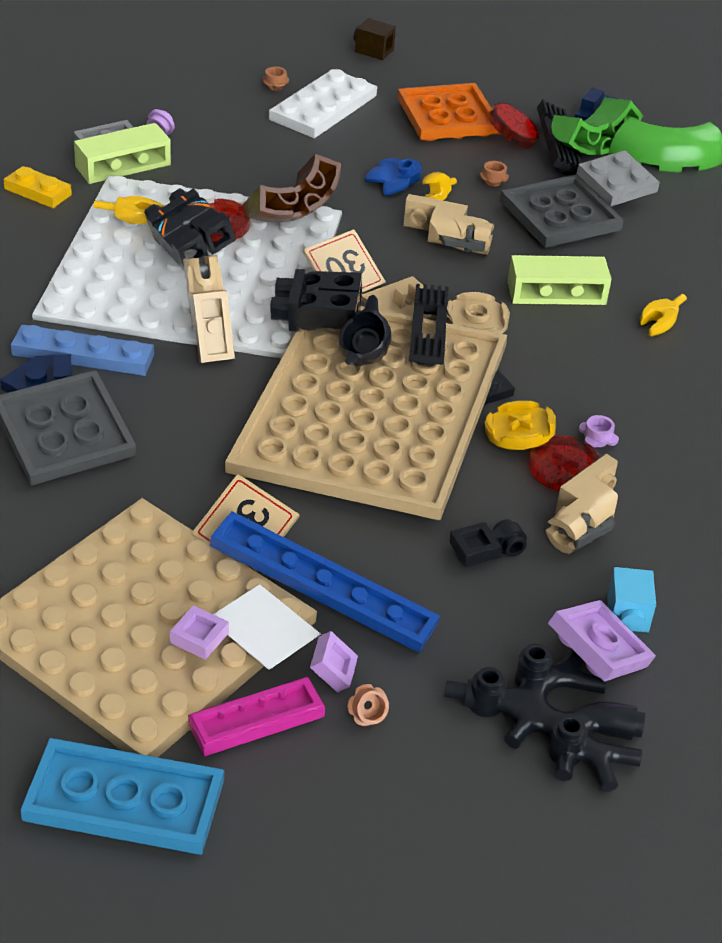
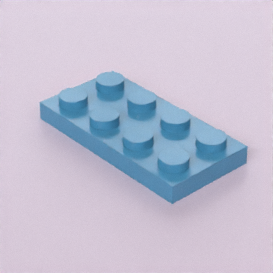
(124, 796)

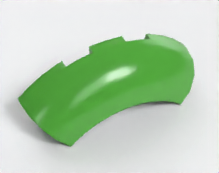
(597, 132)
(670, 146)

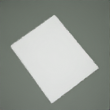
(266, 626)

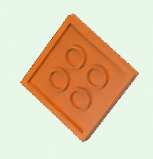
(447, 111)

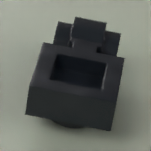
(480, 544)

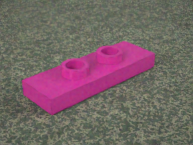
(256, 716)

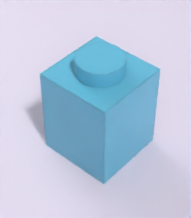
(632, 597)

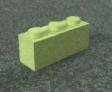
(122, 152)
(559, 280)

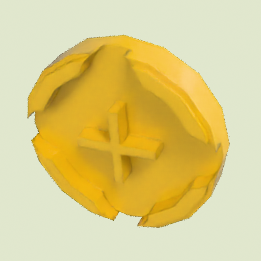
(520, 425)

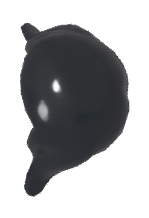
(365, 336)

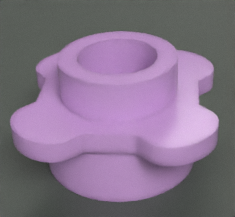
(599, 431)

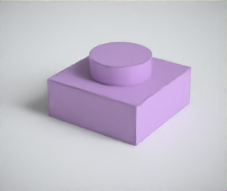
(199, 632)
(334, 661)

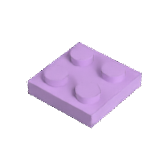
(601, 640)

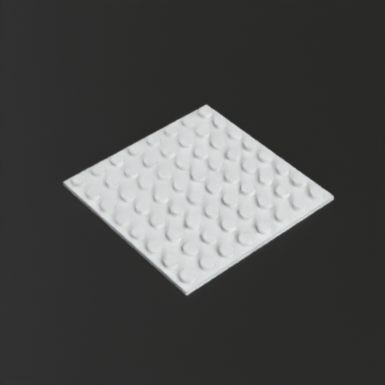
(131, 286)

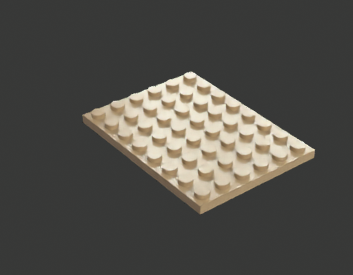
(375, 430)

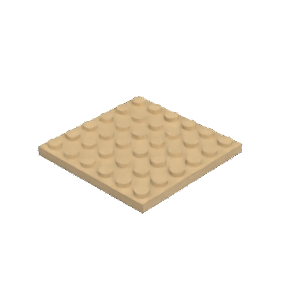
(101, 623)

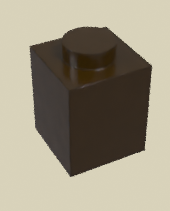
(374, 39)

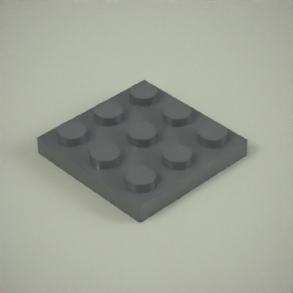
(561, 210)
(64, 427)

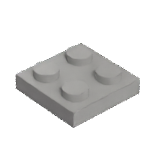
(618, 178)

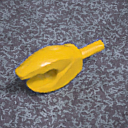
(439, 184)
(129, 209)
(662, 311)

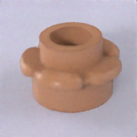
(275, 78)
(494, 173)
(378, 705)

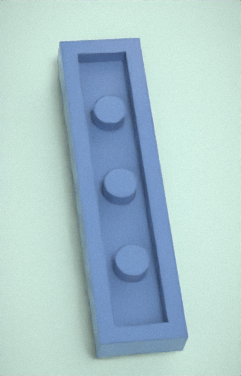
(85, 349)

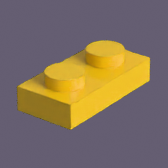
(37, 186)

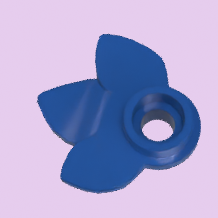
(395, 174)

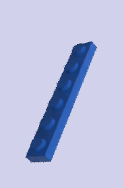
(325, 581)

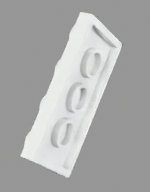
(323, 103)

